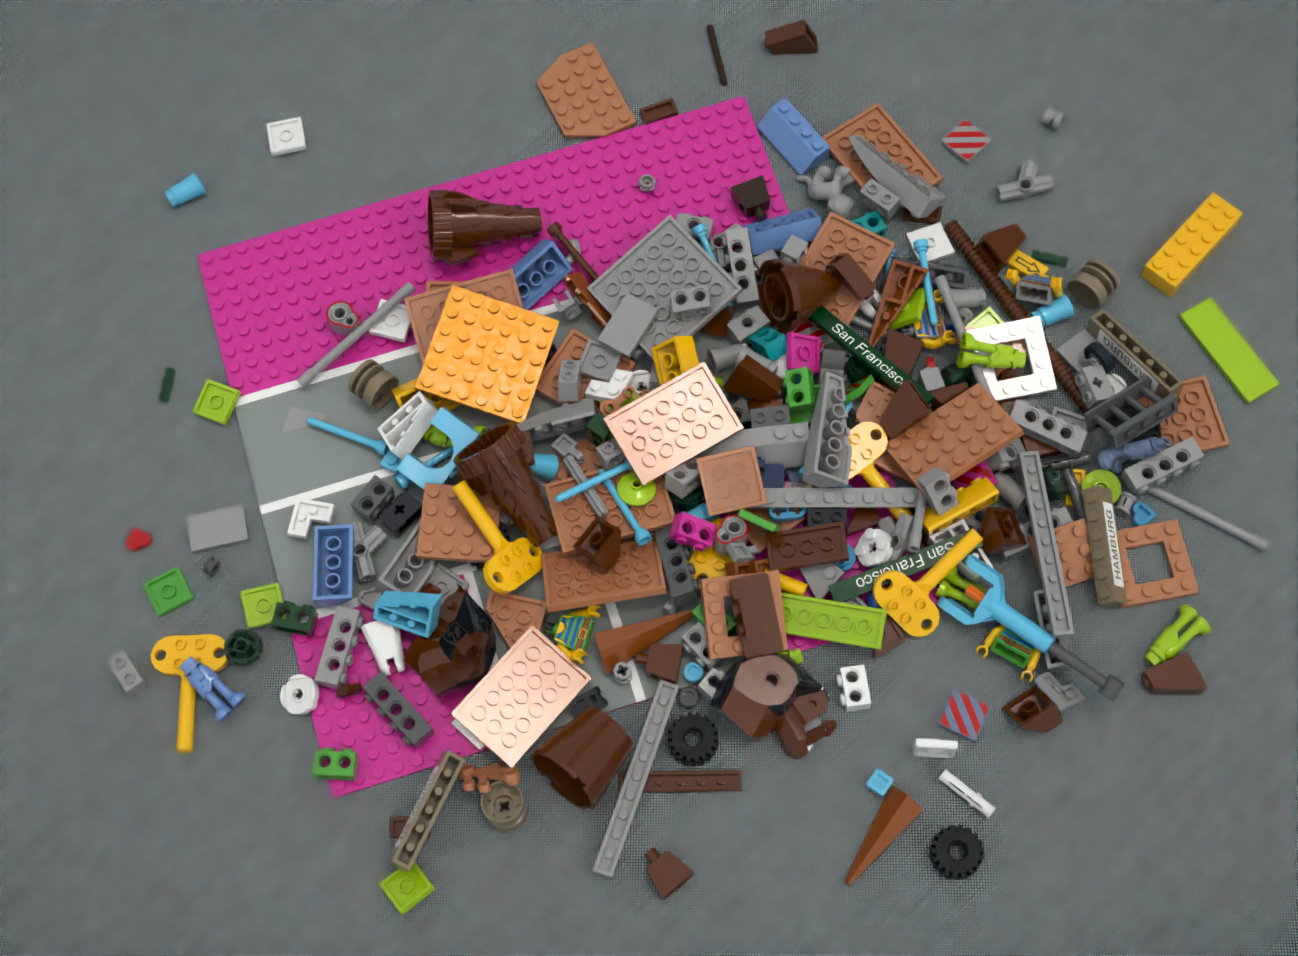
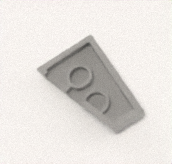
(821, 577)

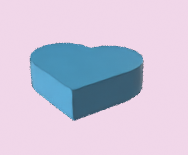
(1142, 514)

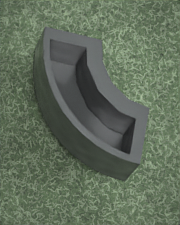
(834, 362)

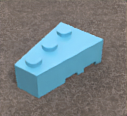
(409, 611)

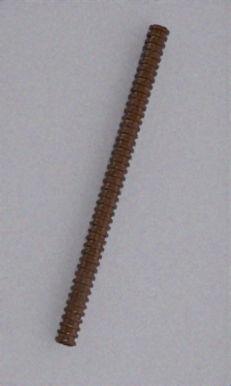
(1012, 306)

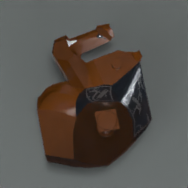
(458, 648)
(775, 696)

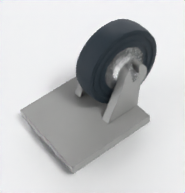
(1085, 351)

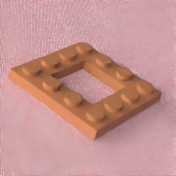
(1183, 579)
(712, 593)

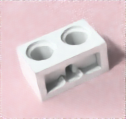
(858, 688)

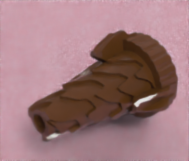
(463, 223)
(501, 466)

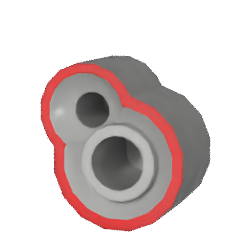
(342, 318)
(731, 530)

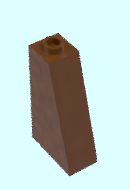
(902, 352)

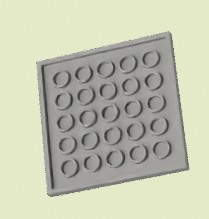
(661, 264)

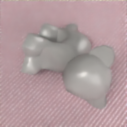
(829, 187)

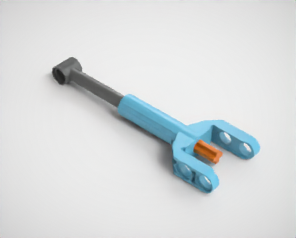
(994, 607)

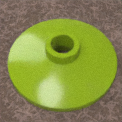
(1103, 478)
(635, 495)

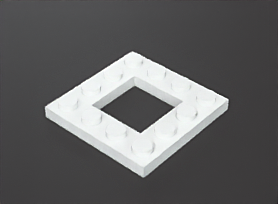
(1032, 333)

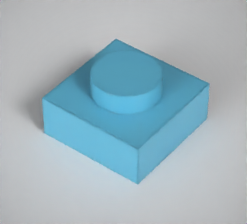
(390, 462)
(879, 782)

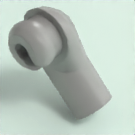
(576, 244)

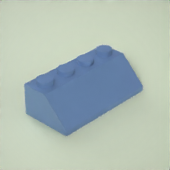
(794, 137)
(776, 231)
(539, 272)
(333, 565)

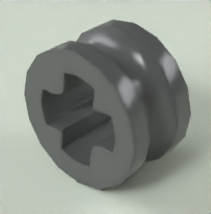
(211, 566)

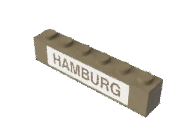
(1133, 354)
(1104, 546)
(426, 811)

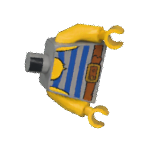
(1036, 287)
(932, 335)

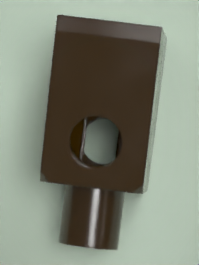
(752, 198)

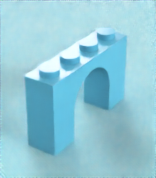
(460, 435)

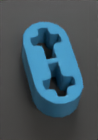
(786, 514)

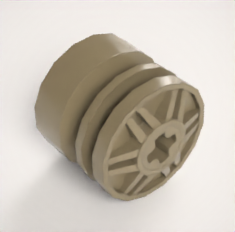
(1093, 283)
(372, 384)
(504, 796)

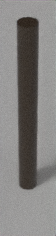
(718, 60)

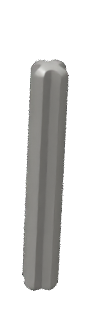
(590, 493)

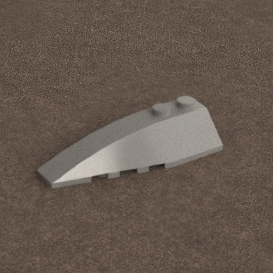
(912, 190)
(560, 420)
(774, 444)
(828, 445)
(406, 571)

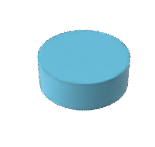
(693, 672)

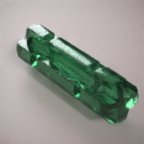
(1050, 258)
(166, 386)

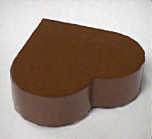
(349, 689)

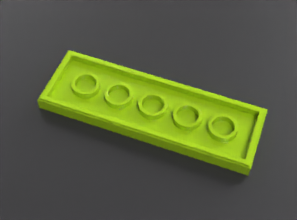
(1229, 350)
(834, 621)

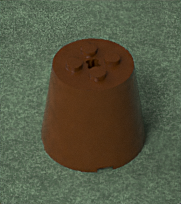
(584, 757)

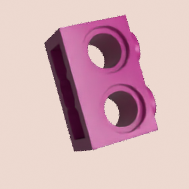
(694, 527)

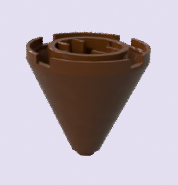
(793, 292)

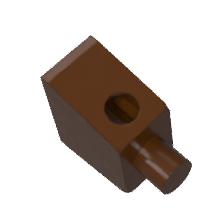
(662, 661)
(666, 872)

